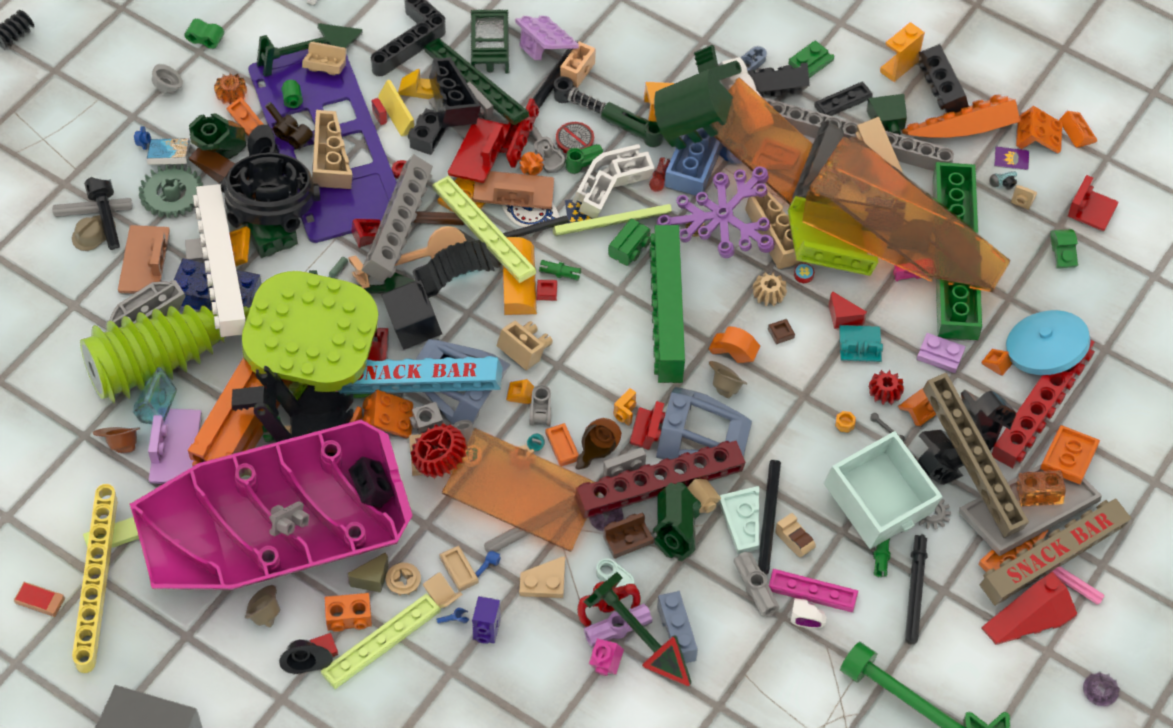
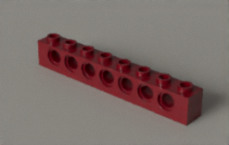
(591, 505)

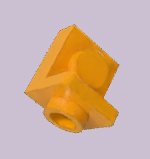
(624, 406)

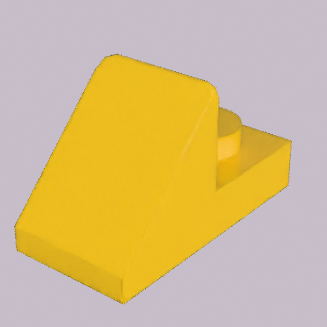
(414, 86)

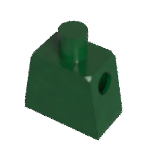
(890, 110)

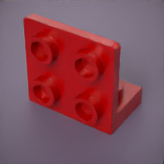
(1091, 206)

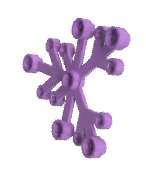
(698, 216)

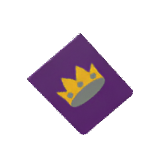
(1011, 158)

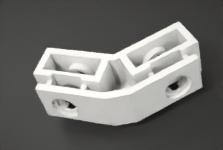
(625, 168)

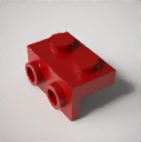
(646, 426)

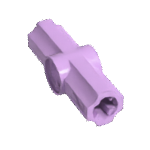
(606, 630)

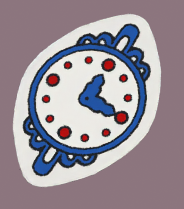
(529, 216)

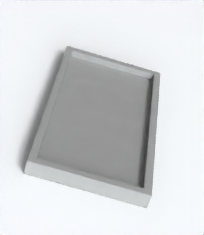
(1040, 517)

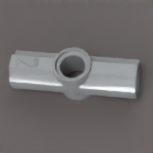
(761, 594)

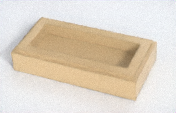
(458, 568)

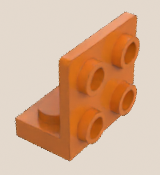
(1039, 127)

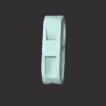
(627, 577)

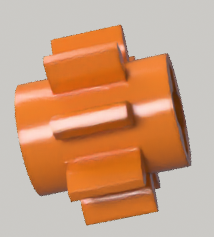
(531, 163)

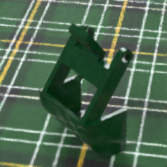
(695, 100)

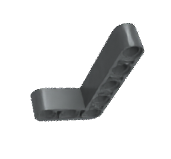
(823, 146)

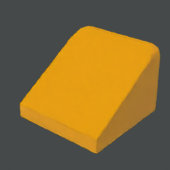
(520, 391)

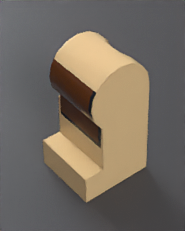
(794, 535)

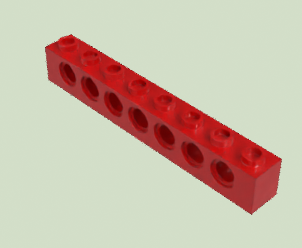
(1011, 453)

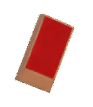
(39, 599)

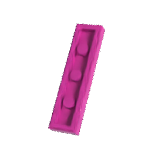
(813, 590)

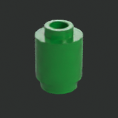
(291, 94)

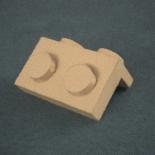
(325, 58)

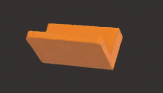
(918, 407)

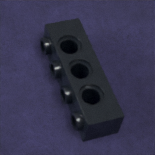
(943, 79)

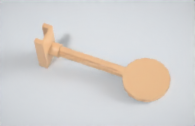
(438, 240)

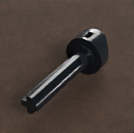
(100, 191)

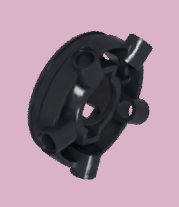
(272, 205)

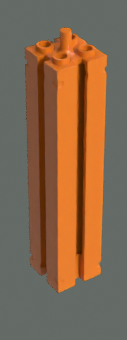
(229, 430)

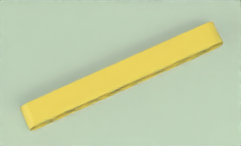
(95, 586)

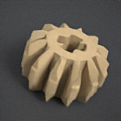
(769, 289)

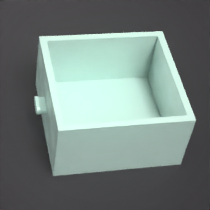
(882, 490)

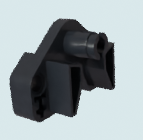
(989, 415)

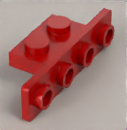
(518, 135)

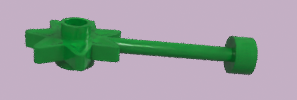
(860, 663)

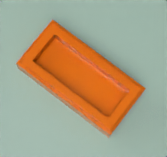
(562, 444)

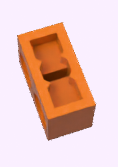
(348, 606)

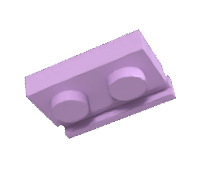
(941, 353)

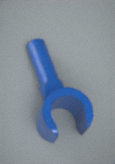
(491, 558)
(455, 616)

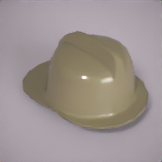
(88, 233)
(725, 380)
(263, 607)

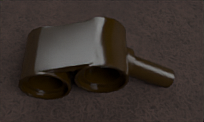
(288, 129)

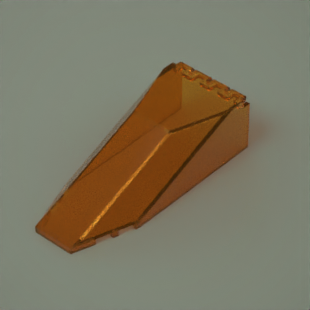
(893, 218)

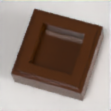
(781, 331)

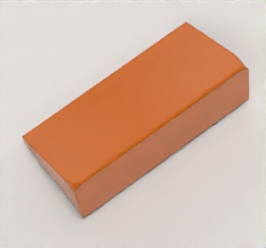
(1077, 129)

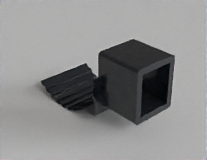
(410, 304)

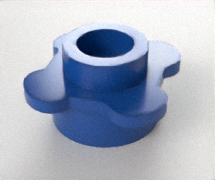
(142, 138)

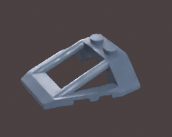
(470, 401)
(676, 416)

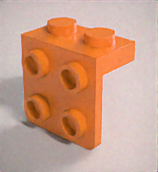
(388, 413)

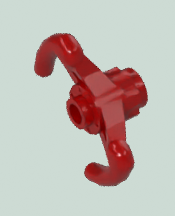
(622, 592)

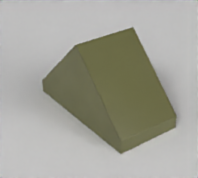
(370, 575)

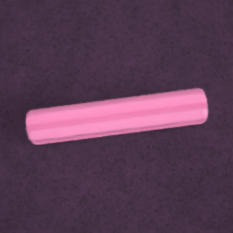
(1079, 585)

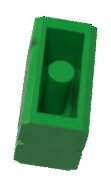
(629, 242)

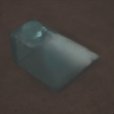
(155, 398)

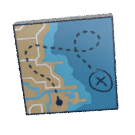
(168, 151)

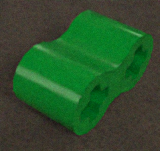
(204, 33)

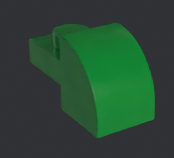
(1064, 245)

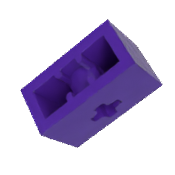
(486, 620)

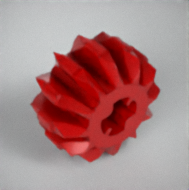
(886, 387)

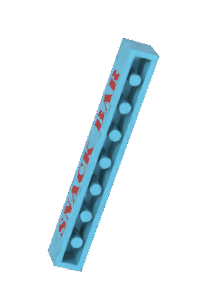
(428, 376)

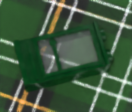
(490, 38)

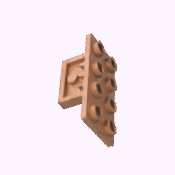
(515, 190)
(143, 257)

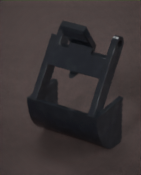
(308, 414)

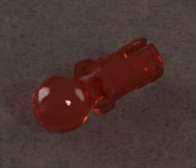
(657, 182)

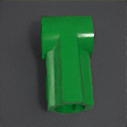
(580, 158)

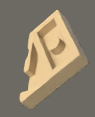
(544, 580)

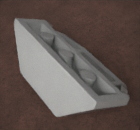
(153, 296)

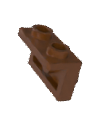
(627, 535)

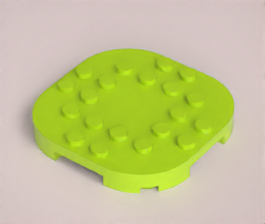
(310, 329)

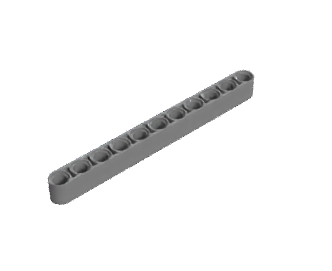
(905, 148)

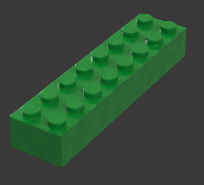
(667, 304)

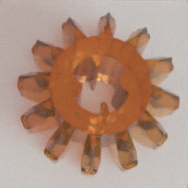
(230, 88)

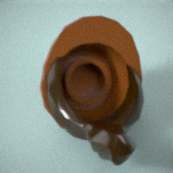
(598, 441)

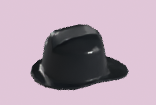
(262, 141)
(304, 657)

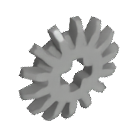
(941, 512)

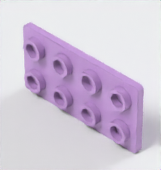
(542, 34)
(171, 443)

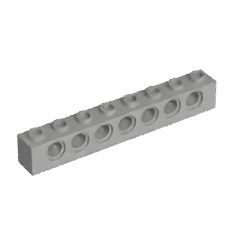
(397, 219)

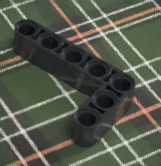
(429, 27)

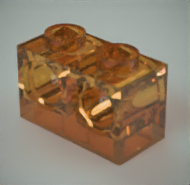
(1040, 488)

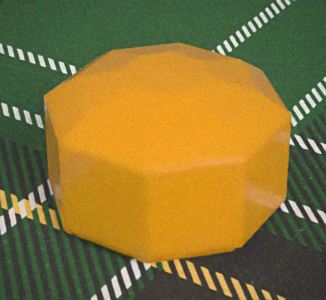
(845, 421)

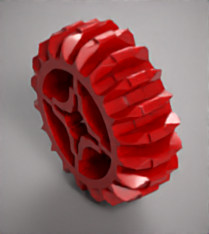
(438, 450)

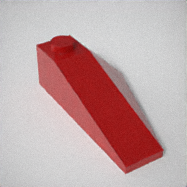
(1038, 608)

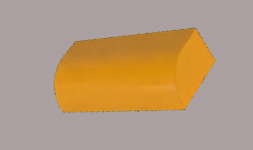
(520, 297)

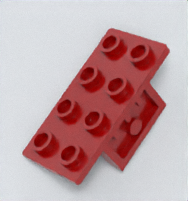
(479, 150)

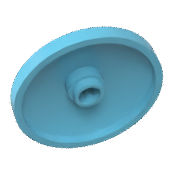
(1048, 342)

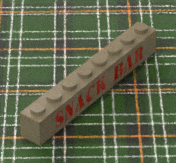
(1055, 551)

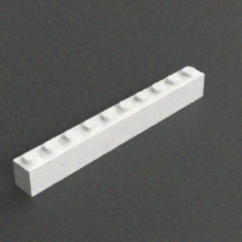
(220, 260)

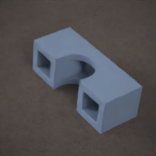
(675, 618)

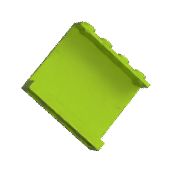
(823, 249)

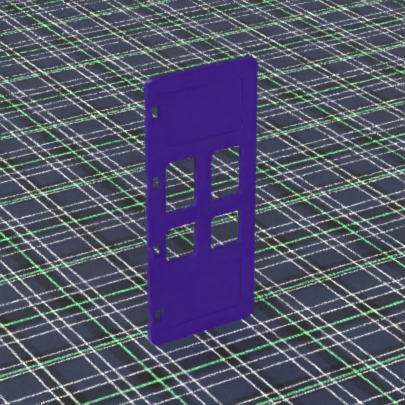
(371, 182)

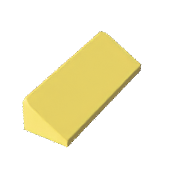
(396, 108)

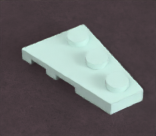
(742, 518)

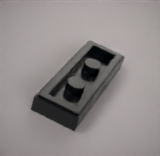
(844, 99)

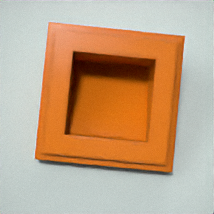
(997, 361)

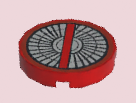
(574, 136)

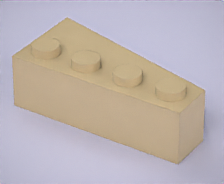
(329, 155)
(779, 230)

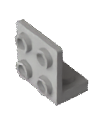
(629, 461)

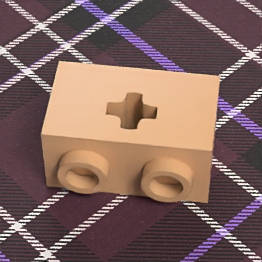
(578, 63)

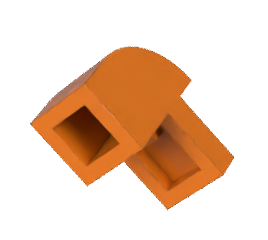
(737, 343)

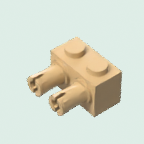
(522, 345)

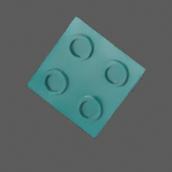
(860, 343)

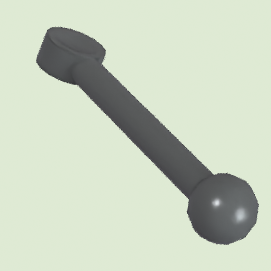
(875, 418)

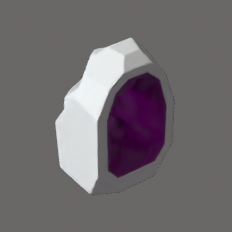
(807, 615)

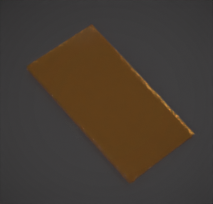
(764, 139)
(519, 489)

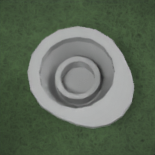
(166, 79)

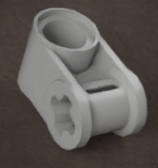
(540, 408)

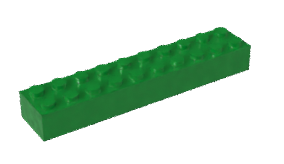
(957, 304)

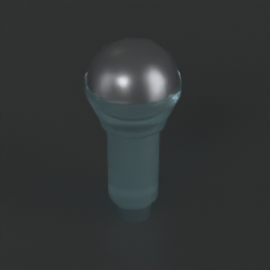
(997, 179)

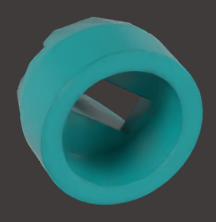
(536, 445)

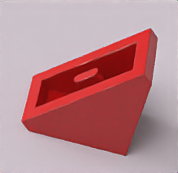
(364, 231)
(845, 312)

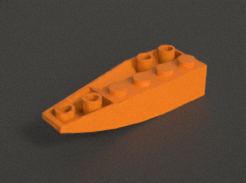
(971, 120)

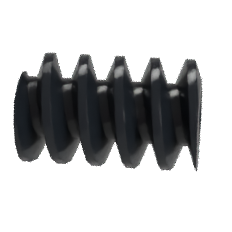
(14, 26)

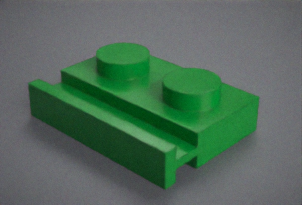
(814, 55)

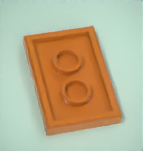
(1070, 453)

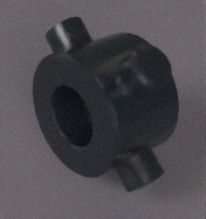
(1009, 182)

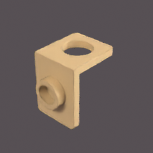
(1023, 197)
(440, 590)

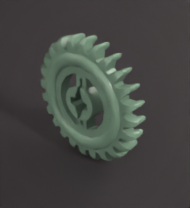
(172, 183)

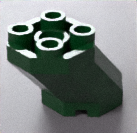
(217, 135)
(676, 521)

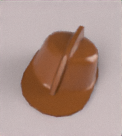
(119, 438)

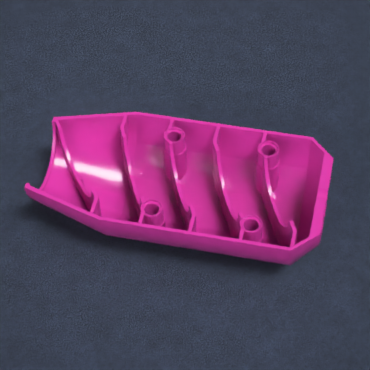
(215, 527)

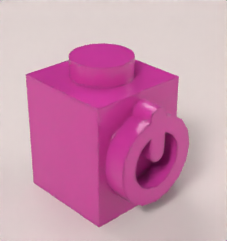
(606, 657)

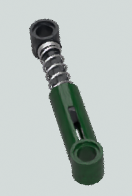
(648, 130)

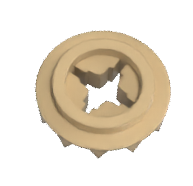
(408, 571)

